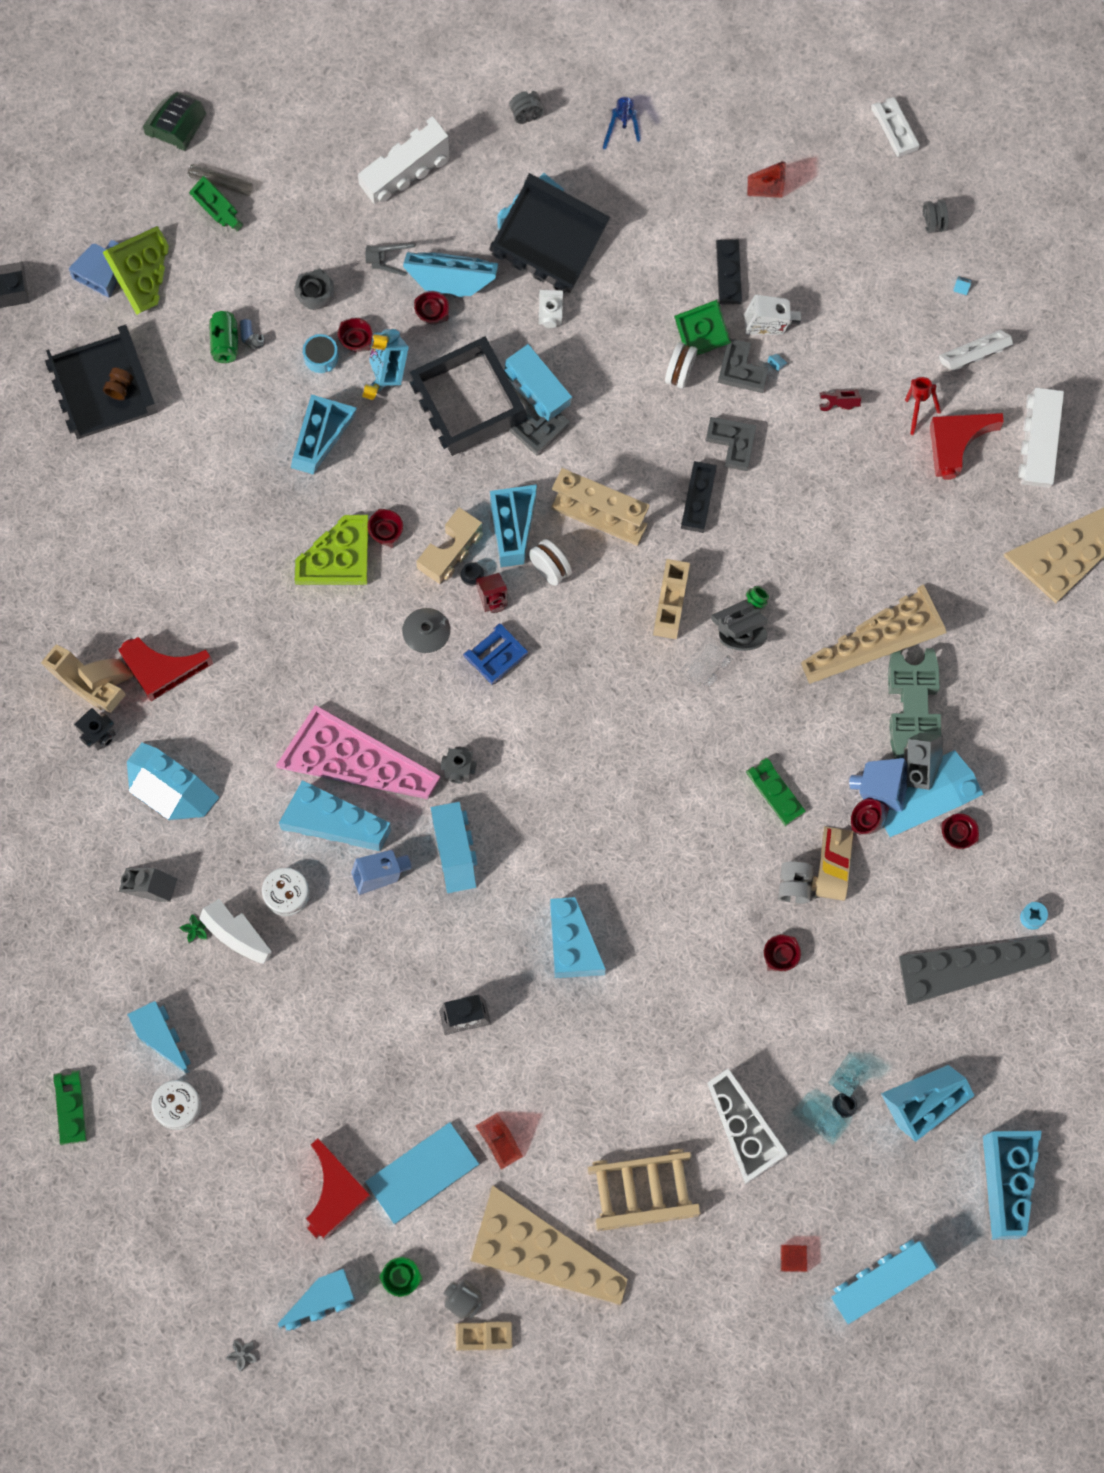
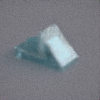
(848, 1075)
(820, 1118)

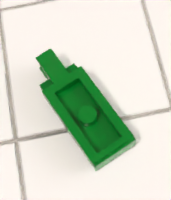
(215, 203)

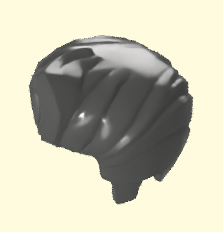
(311, 285)

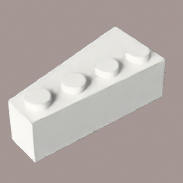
(406, 162)
(1041, 437)
(751, 1138)

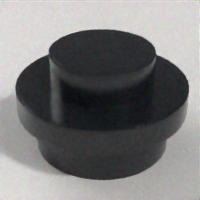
(470, 573)
(844, 1105)

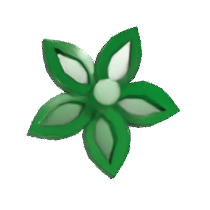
(194, 929)

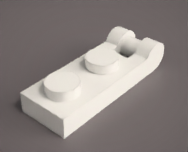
(895, 127)

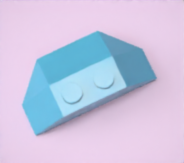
(449, 273)
(167, 785)

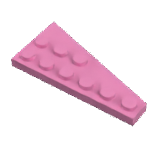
(345, 754)

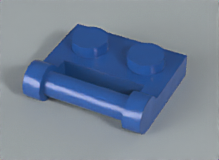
(500, 659)

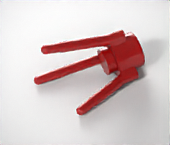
(921, 389)

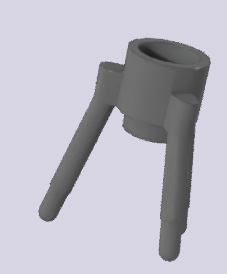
(376, 254)

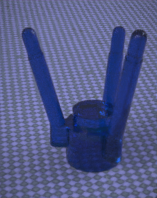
(624, 111)

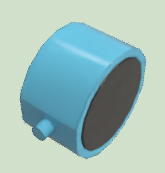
(320, 353)

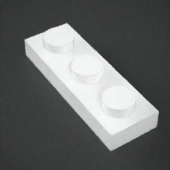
(976, 350)

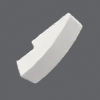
(235, 932)

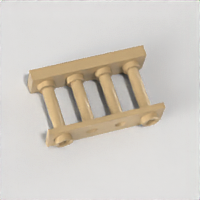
(600, 506)
(659, 1211)

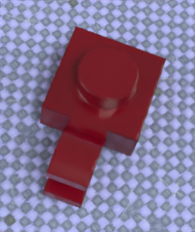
(842, 398)

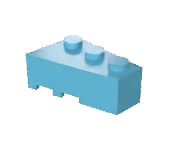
(537, 383)
(320, 431)
(512, 522)
(454, 845)
(572, 942)
(927, 1100)

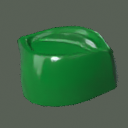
(400, 1277)

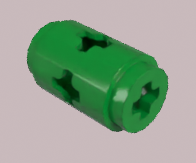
(223, 345)

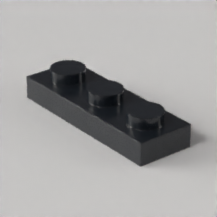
(728, 271)
(698, 497)

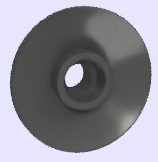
(429, 640)
(745, 642)

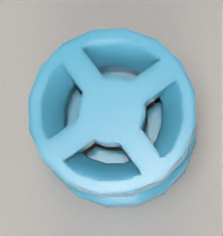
(1030, 919)

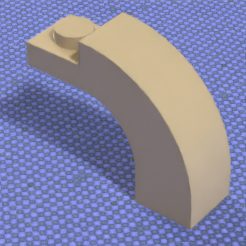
(65, 668)

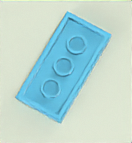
(422, 1173)

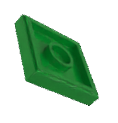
(703, 327)

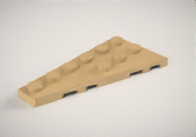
(1062, 556)
(879, 636)
(529, 1247)

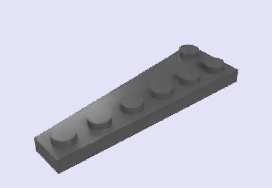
(951, 970)

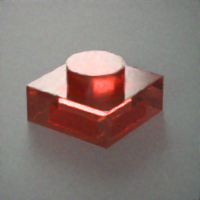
(793, 1258)

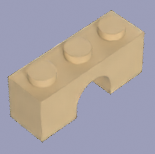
(439, 562)
(671, 599)

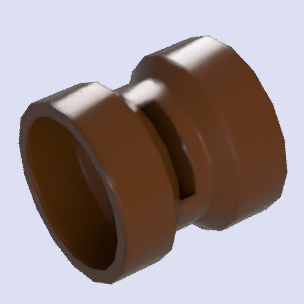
(118, 383)

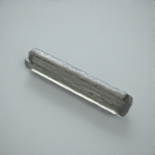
(221, 180)

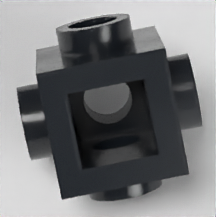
(95, 729)

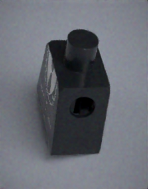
(464, 1014)

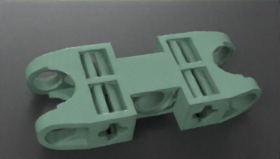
(914, 686)

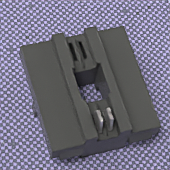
(739, 620)

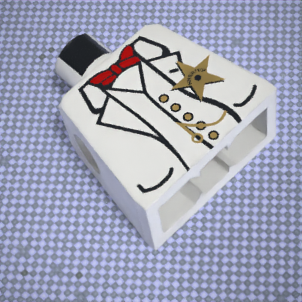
(769, 316)

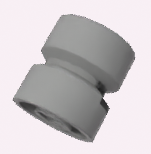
(795, 871)

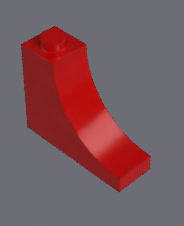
(953, 434)
(160, 672)
(339, 1196)

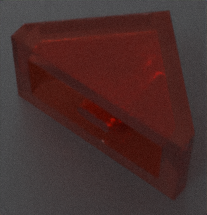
(768, 181)
(499, 1141)

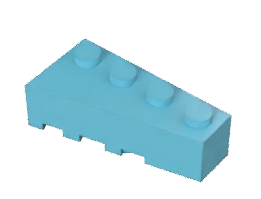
(331, 818)
(1010, 1180)
(884, 1281)

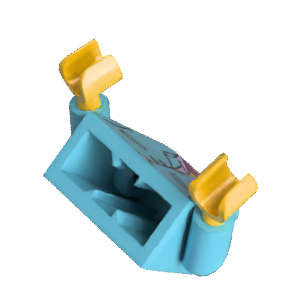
(387, 361)

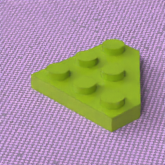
(140, 267)
(337, 555)

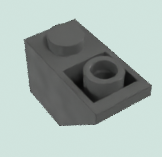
(923, 759)
(148, 884)

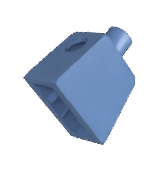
(94, 271)
(883, 782)
(370, 874)

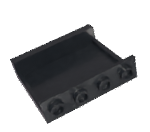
(549, 234)
(81, 381)

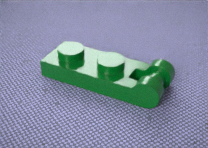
(776, 792)
(70, 1108)

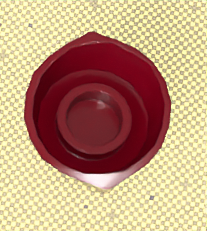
(432, 305)
(355, 334)
(385, 527)
(868, 816)
(960, 828)
(784, 951)

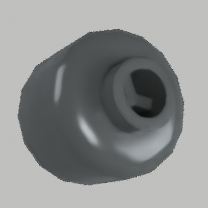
(463, 1299)

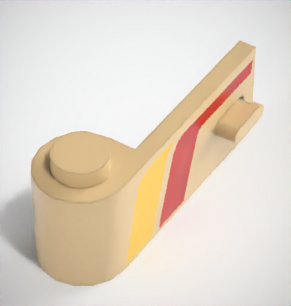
(834, 864)

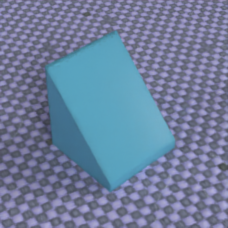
(962, 286)
(776, 361)

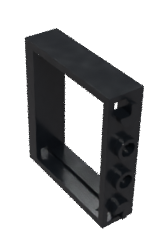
(484, 430)

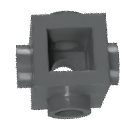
(462, 772)

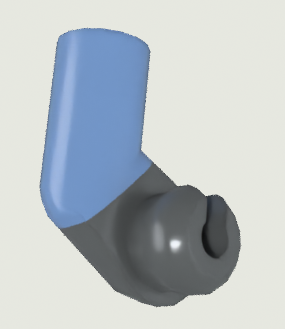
(249, 337)

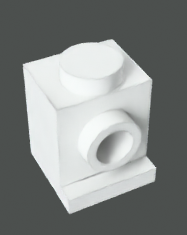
(550, 299)

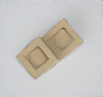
(104, 671)
(483, 1336)

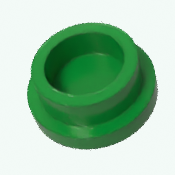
(757, 597)

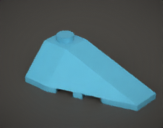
(952, 788)

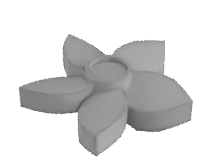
(241, 1354)

